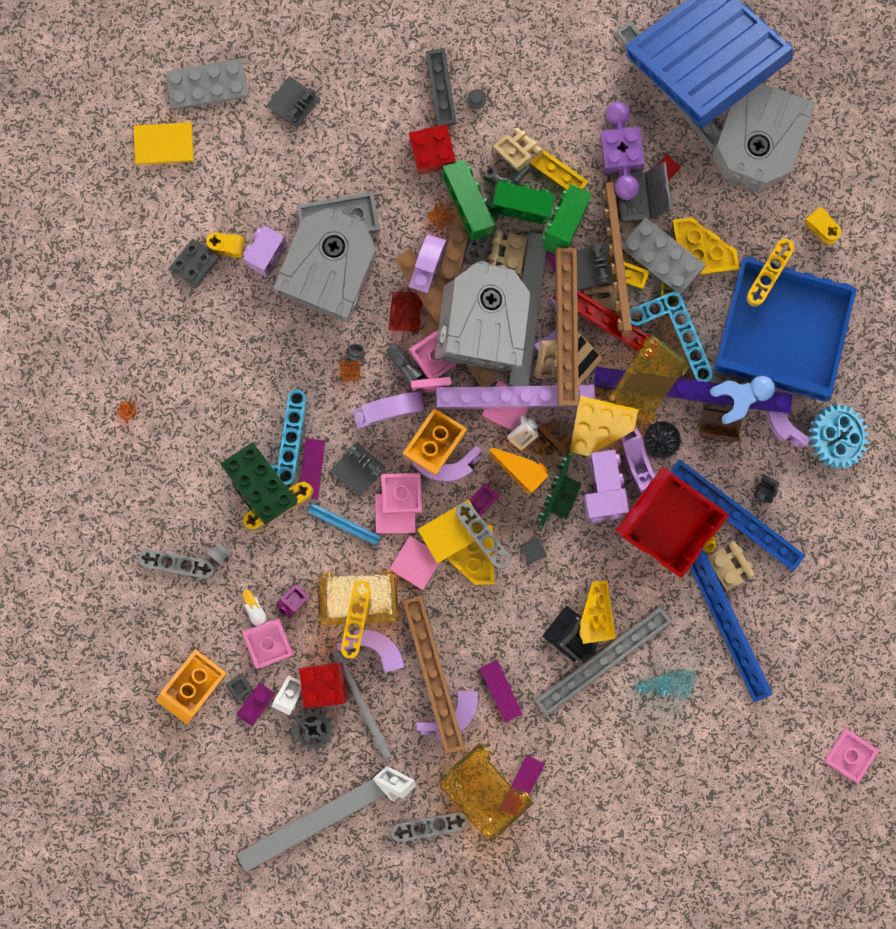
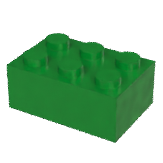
(522, 202)
(566, 219)

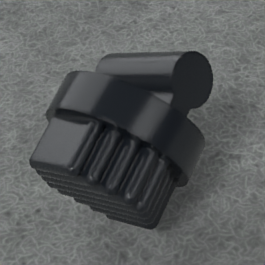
(766, 489)

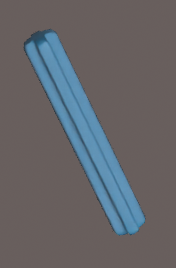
(344, 524)

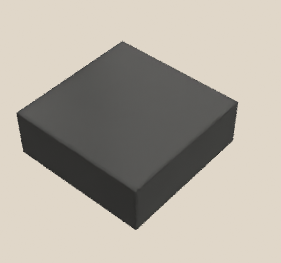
(533, 551)
(239, 687)

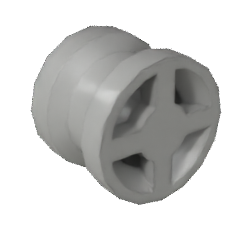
(219, 553)

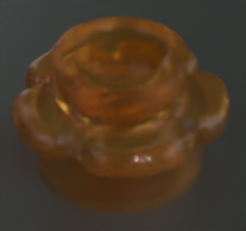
(131, 410)

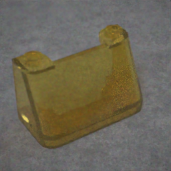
(648, 379)
(335, 597)
(484, 793)

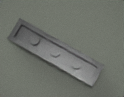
(441, 87)

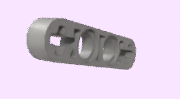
(480, 537)
(176, 565)
(430, 830)

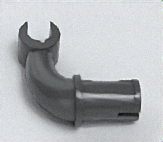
(515, 177)

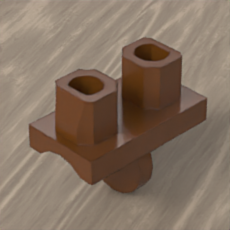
(548, 431)

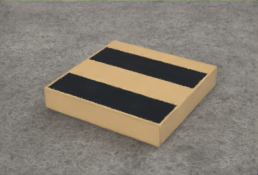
(587, 359)

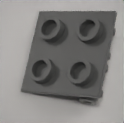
(293, 102)
(194, 263)
(592, 267)
(358, 469)

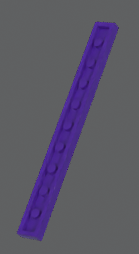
(698, 391)

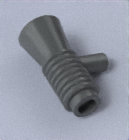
(404, 364)

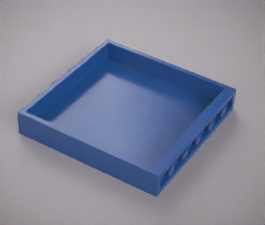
(789, 337)

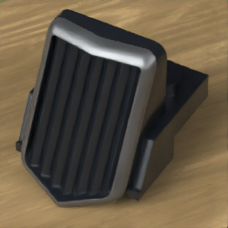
(565, 636)

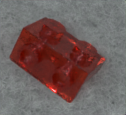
(405, 312)

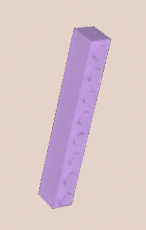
(502, 397)

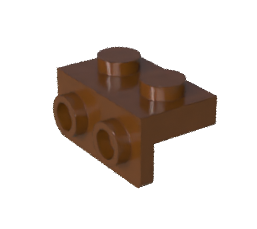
(713, 427)

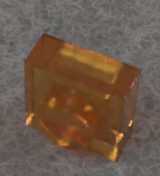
(440, 216)
(349, 371)

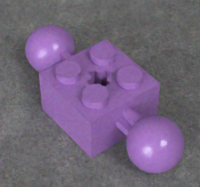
(622, 139)

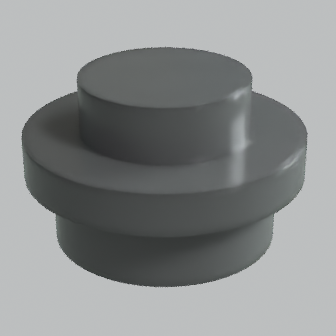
(476, 99)
(355, 352)

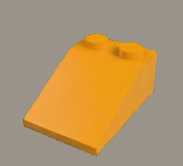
(435, 441)
(522, 470)
(191, 686)

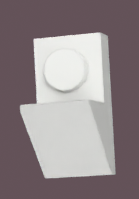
(288, 695)
(394, 783)

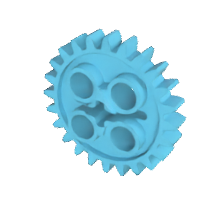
(829, 420)

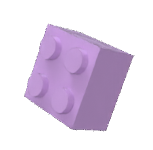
(264, 251)
(605, 471)
(605, 504)

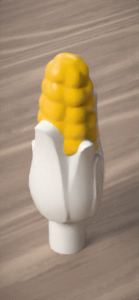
(253, 608)

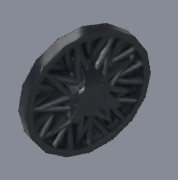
(662, 439)

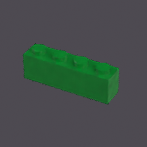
(468, 200)

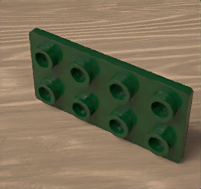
(258, 484)
(563, 495)

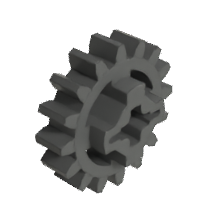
(318, 722)

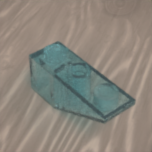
(672, 681)

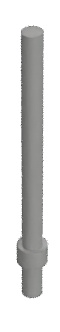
(379, 738)

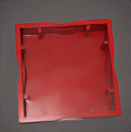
(671, 522)

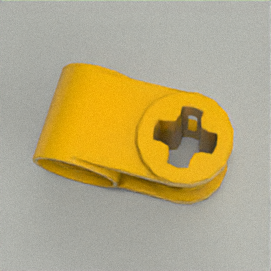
(821, 224)
(229, 244)

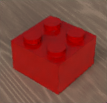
(431, 149)
(323, 685)

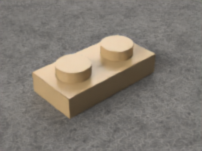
(544, 365)

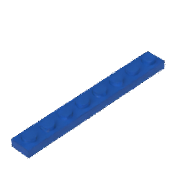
(741, 518)
(730, 628)

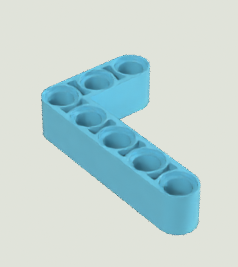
(679, 329)
(288, 428)

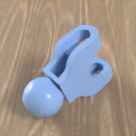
(744, 395)

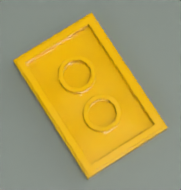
(163, 143)
(447, 534)

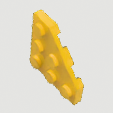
(705, 246)
(600, 424)
(474, 563)
(597, 617)

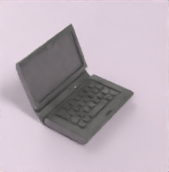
(658, 196)

